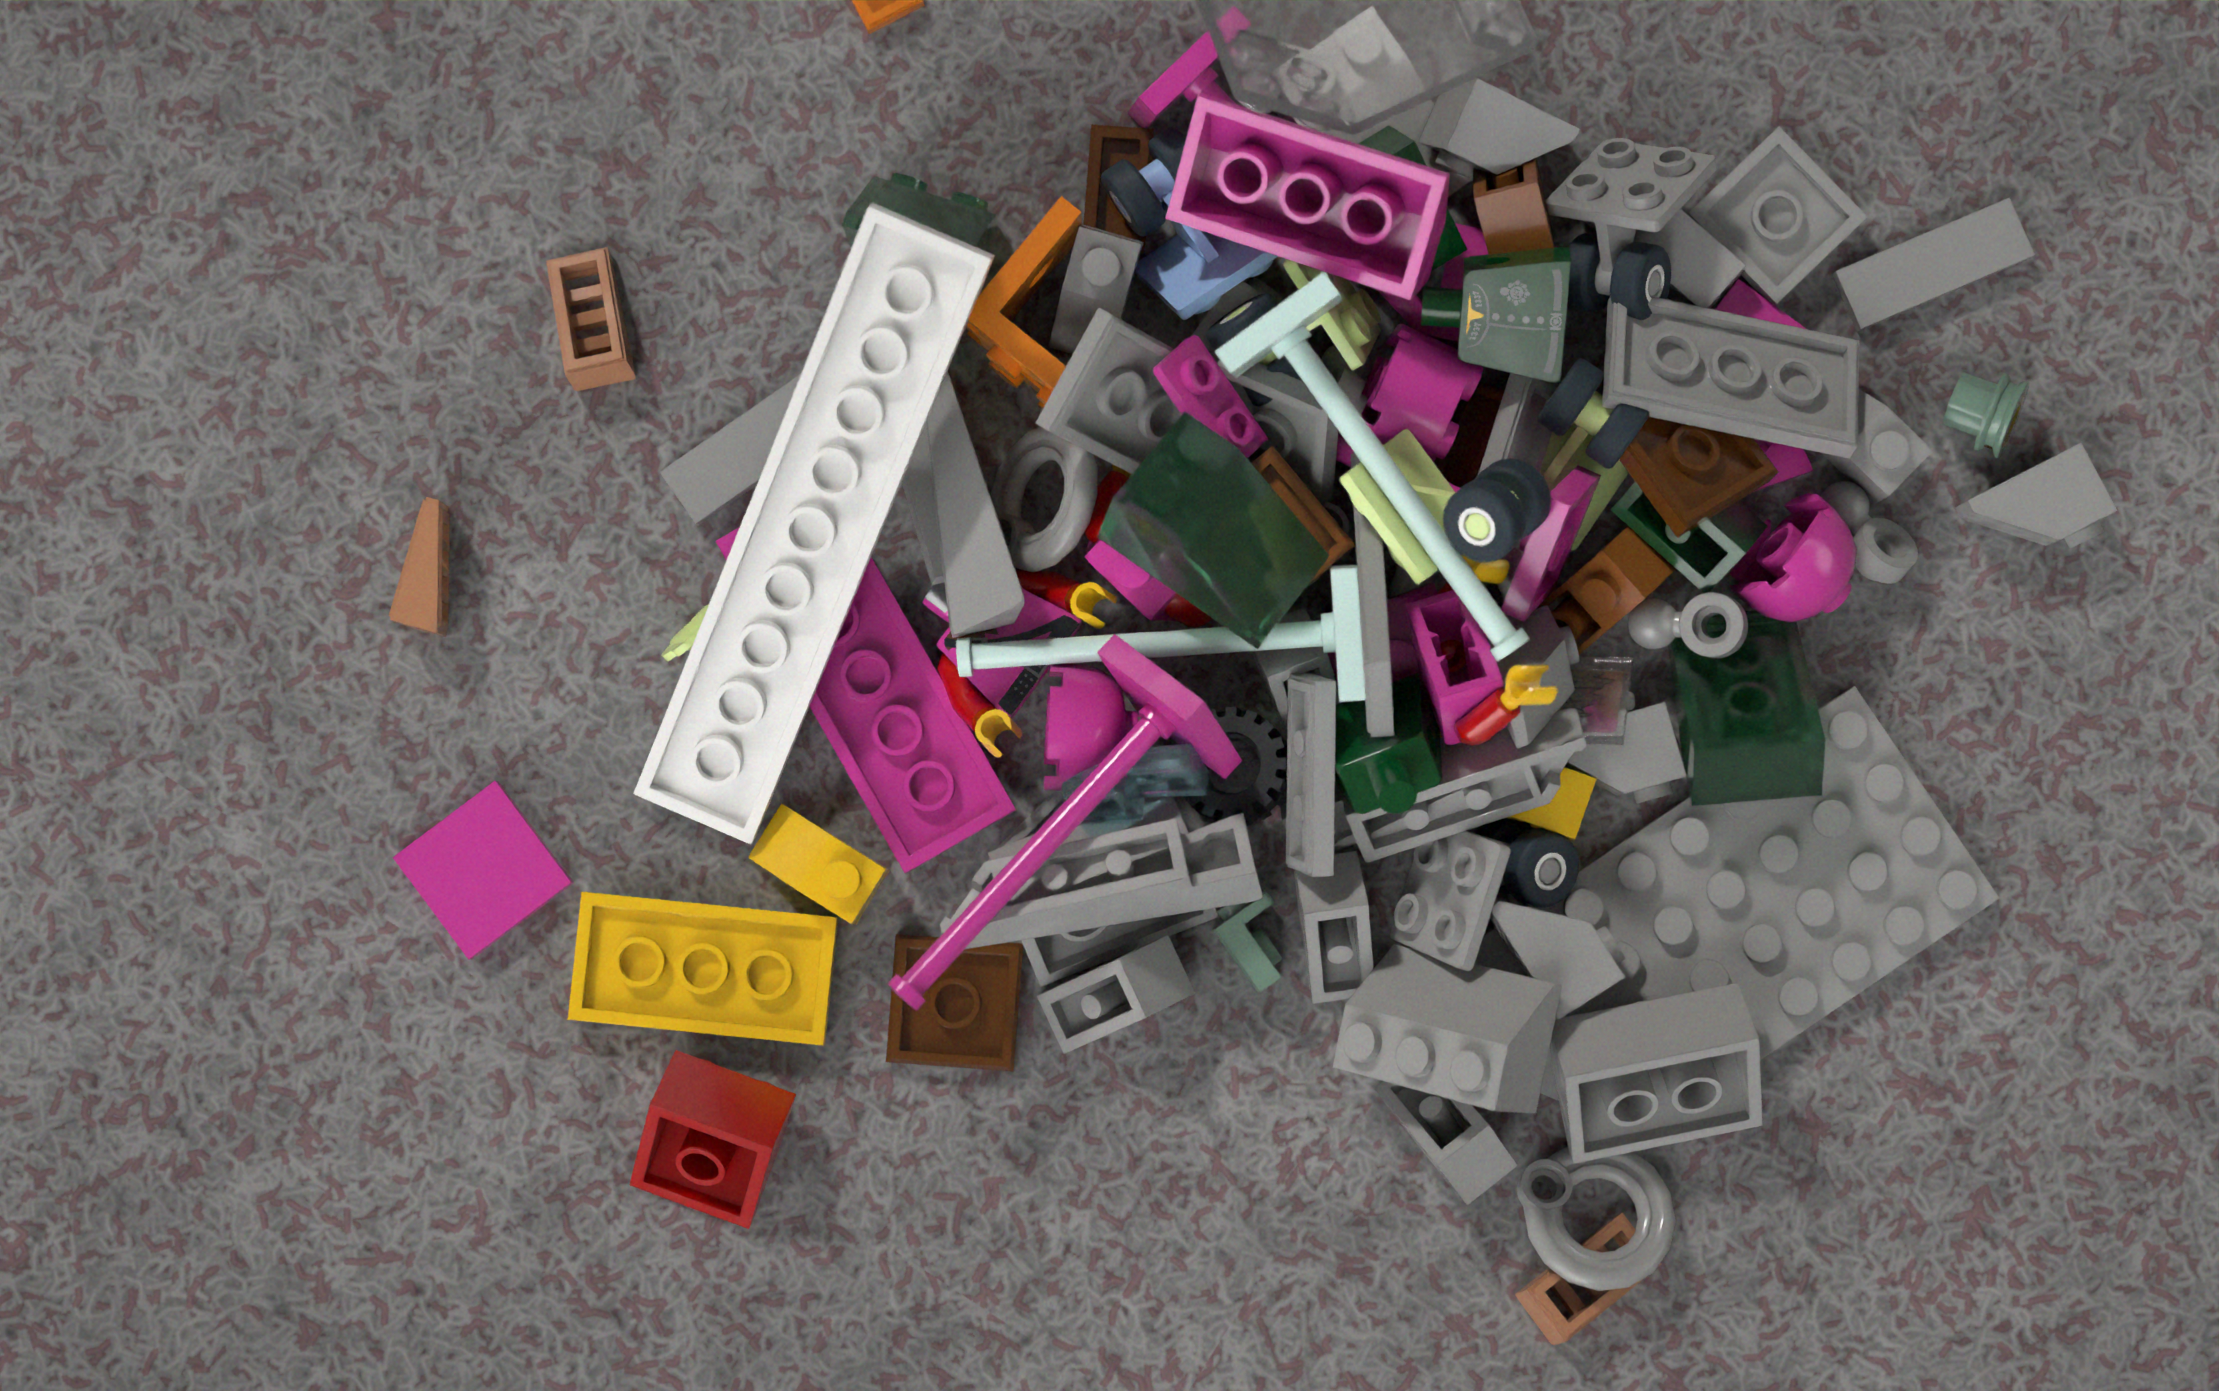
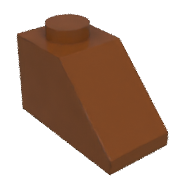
(1513, 209)

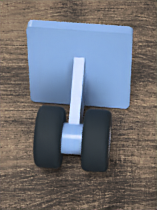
(1192, 266)

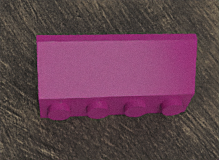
(1309, 197)

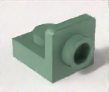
(1253, 951)

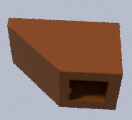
(1608, 587)

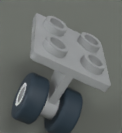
(1625, 190)
(1459, 878)

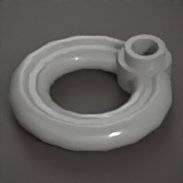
(1026, 546)
(1569, 1258)

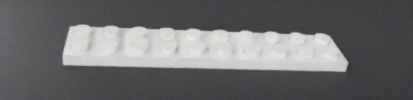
(813, 521)

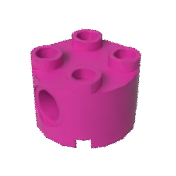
(1418, 391)

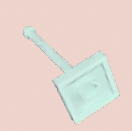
(1286, 335)
(1335, 632)

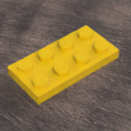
(703, 968)

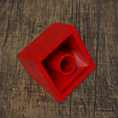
(711, 1138)

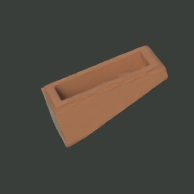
(600, 368)
(424, 582)
(1543, 1310)

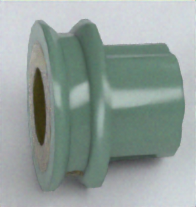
(1986, 410)

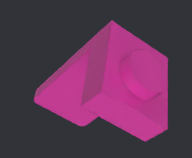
(1206, 394)

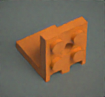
(1010, 350)

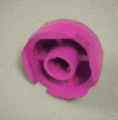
(1800, 564)
(1082, 720)

